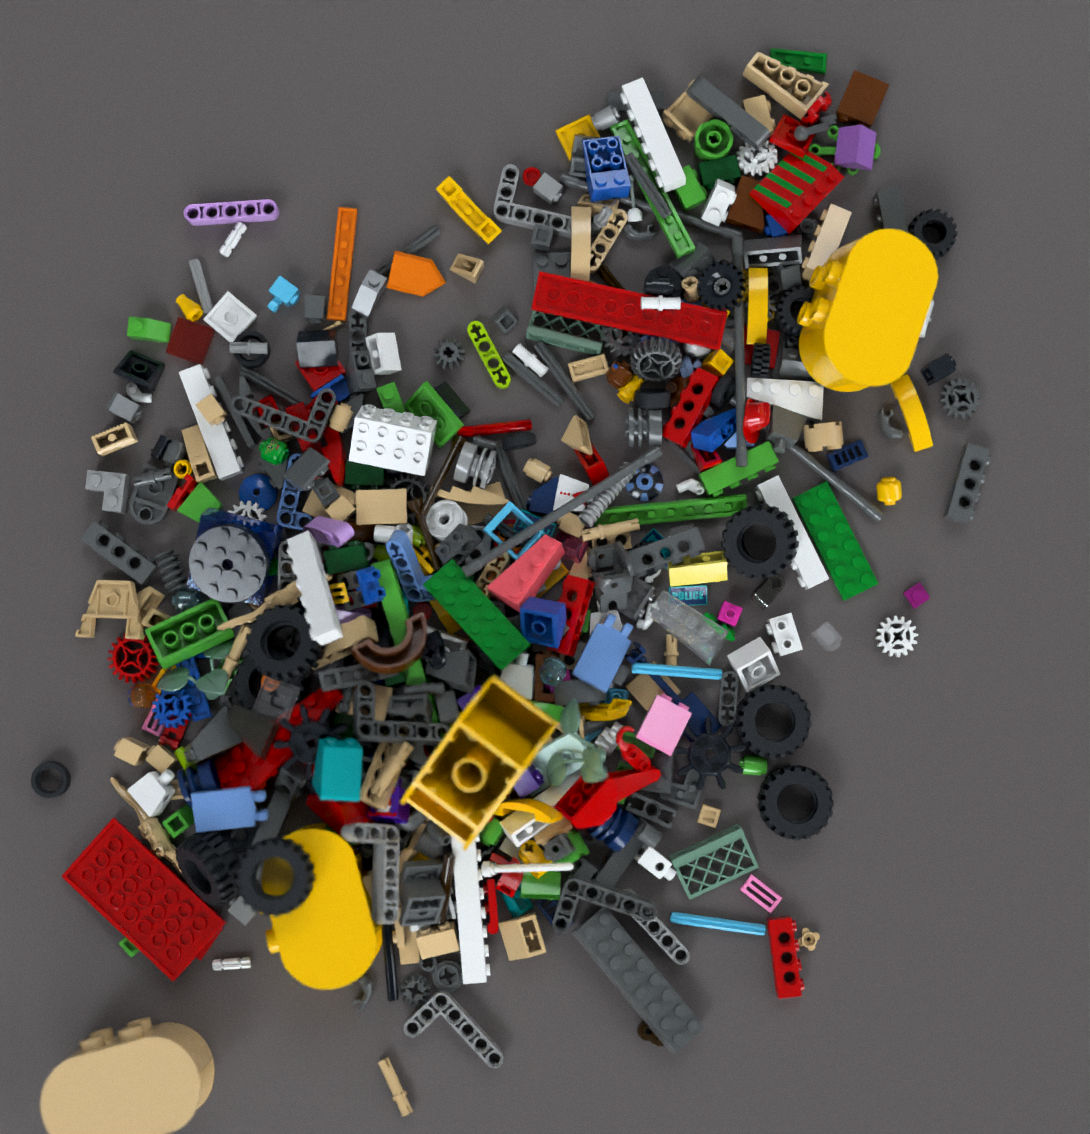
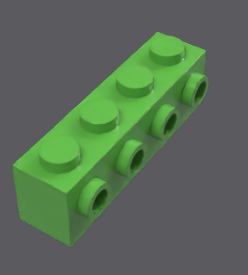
(728, 474)

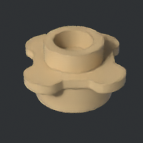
(813, 939)

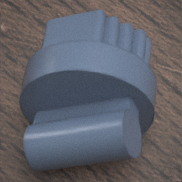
(689, 366)

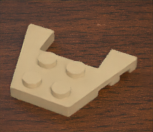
(113, 601)

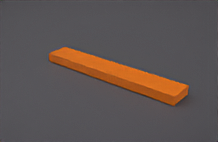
(342, 264)

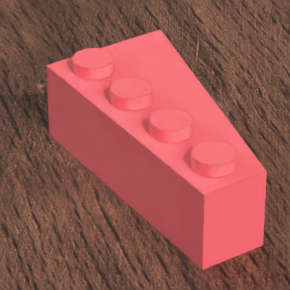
(527, 573)

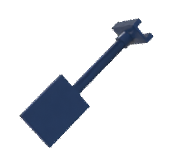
(697, 708)

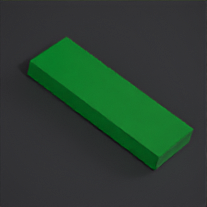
(801, 60)

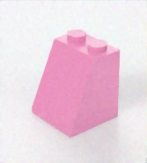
(664, 724)

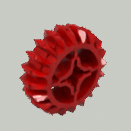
(128, 651)

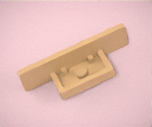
(405, 941)

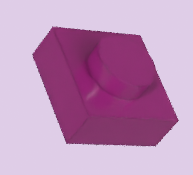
(916, 595)

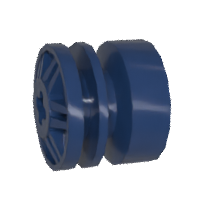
(203, 780)
(616, 830)

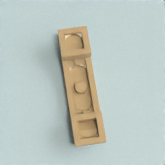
(580, 243)

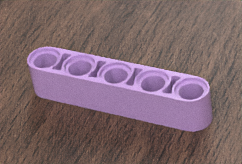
(222, 212)

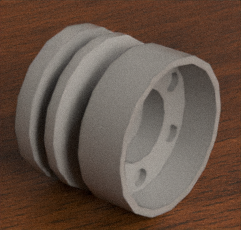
(475, 465)

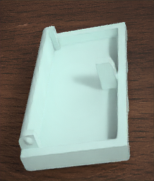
(563, 744)

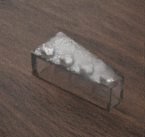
(689, 626)

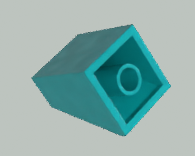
(338, 769)

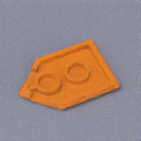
(414, 274)

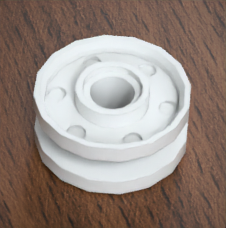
(440, 513)

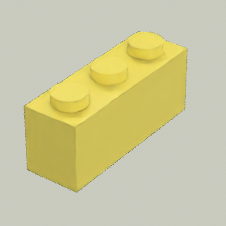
(699, 569)

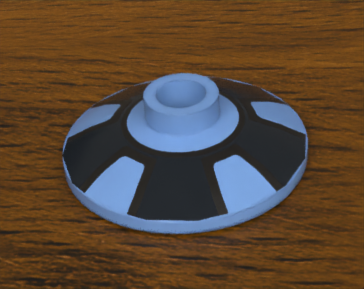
(649, 491)

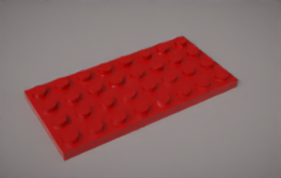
(144, 899)

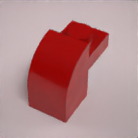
(509, 881)

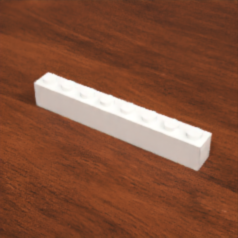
(470, 912)

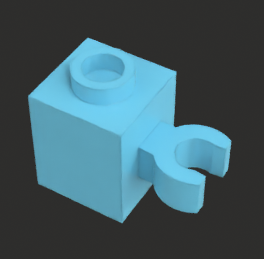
(283, 293)

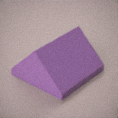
(855, 147)

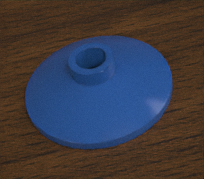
(267, 493)

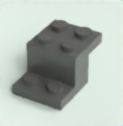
(421, 892)

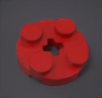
(819, 105)

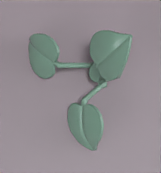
(211, 684)
(593, 757)

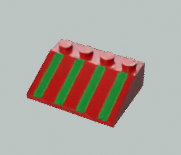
(796, 188)

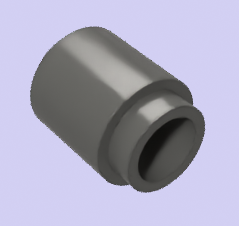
(174, 452)

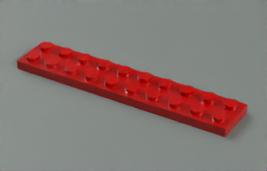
(623, 311)

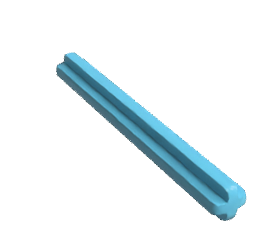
(678, 671)
(718, 923)

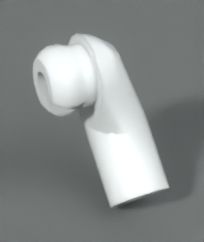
(136, 395)
(692, 485)
(645, 623)

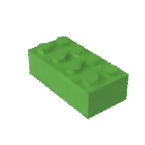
(188, 633)

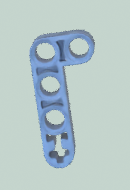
(293, 509)
(408, 567)

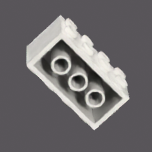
(392, 439)

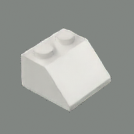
(754, 664)

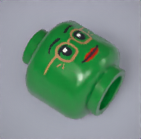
(274, 451)

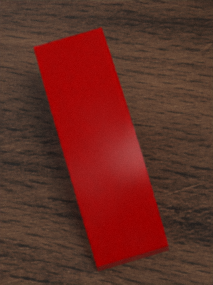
(335, 454)

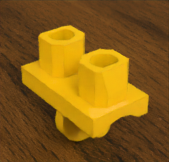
(426, 567)

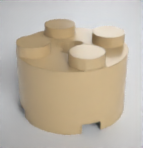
(823, 435)

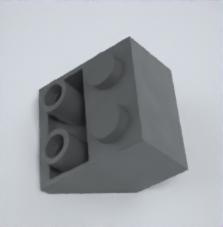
(694, 263)
(790, 361)
(306, 469)

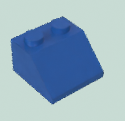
(543, 621)

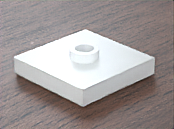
(230, 317)

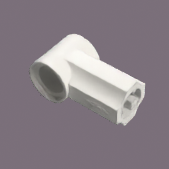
(382, 532)

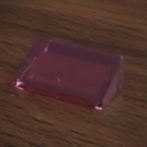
(573, 546)

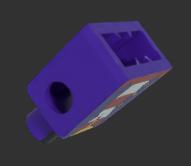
(395, 810)

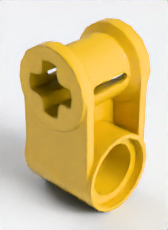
(535, 856)

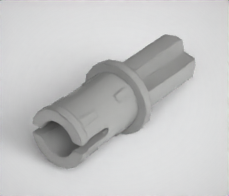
(600, 220)
(248, 347)

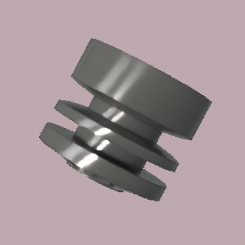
(644, 427)

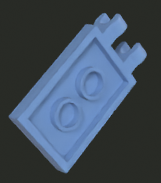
(603, 654)
(227, 808)

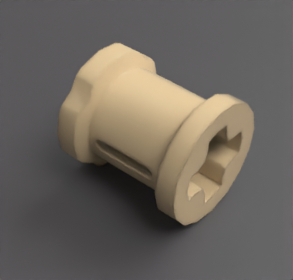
(691, 290)

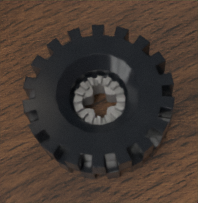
(717, 276)

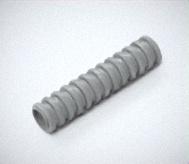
(602, 500)

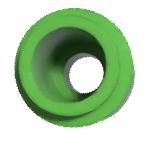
(753, 765)

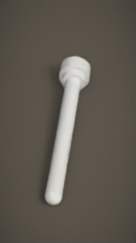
(490, 868)

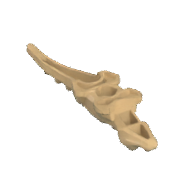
(282, 597)
(150, 828)

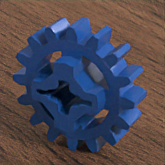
(166, 712)

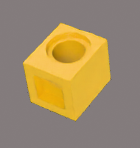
(717, 363)

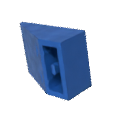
(605, 168)

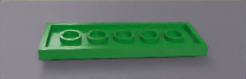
(835, 541)
(476, 615)

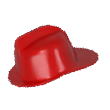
(755, 418)

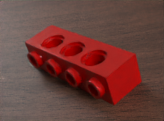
(682, 435)
(578, 607)
(785, 988)

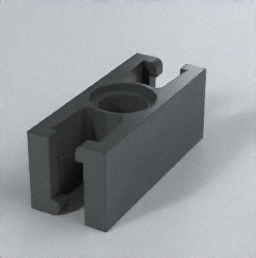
(654, 817)

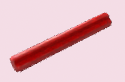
(495, 428)

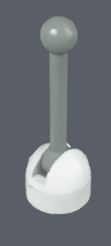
(634, 213)

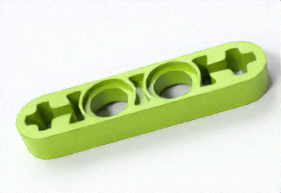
(491, 353)

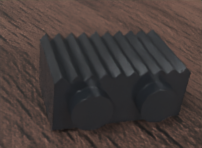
(938, 369)

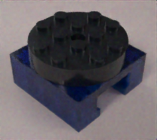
(243, 541)

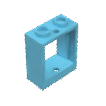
(499, 517)

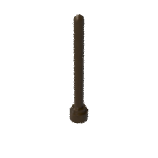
(456, 446)
(416, 505)

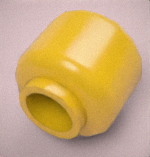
(889, 490)

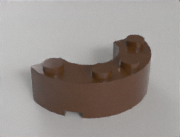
(396, 658)

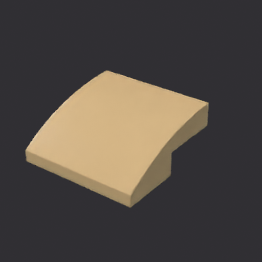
(645, 689)

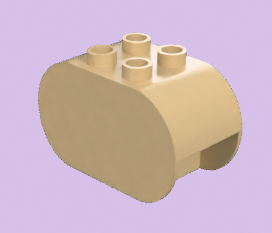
(130, 1082)

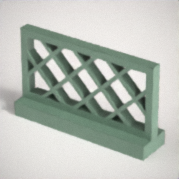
(562, 339)
(707, 846)

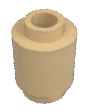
(340, 417)
(537, 470)

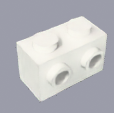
(718, 202)
(383, 352)
(783, 634)

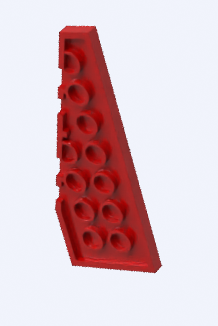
(243, 768)

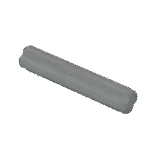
(201, 286)

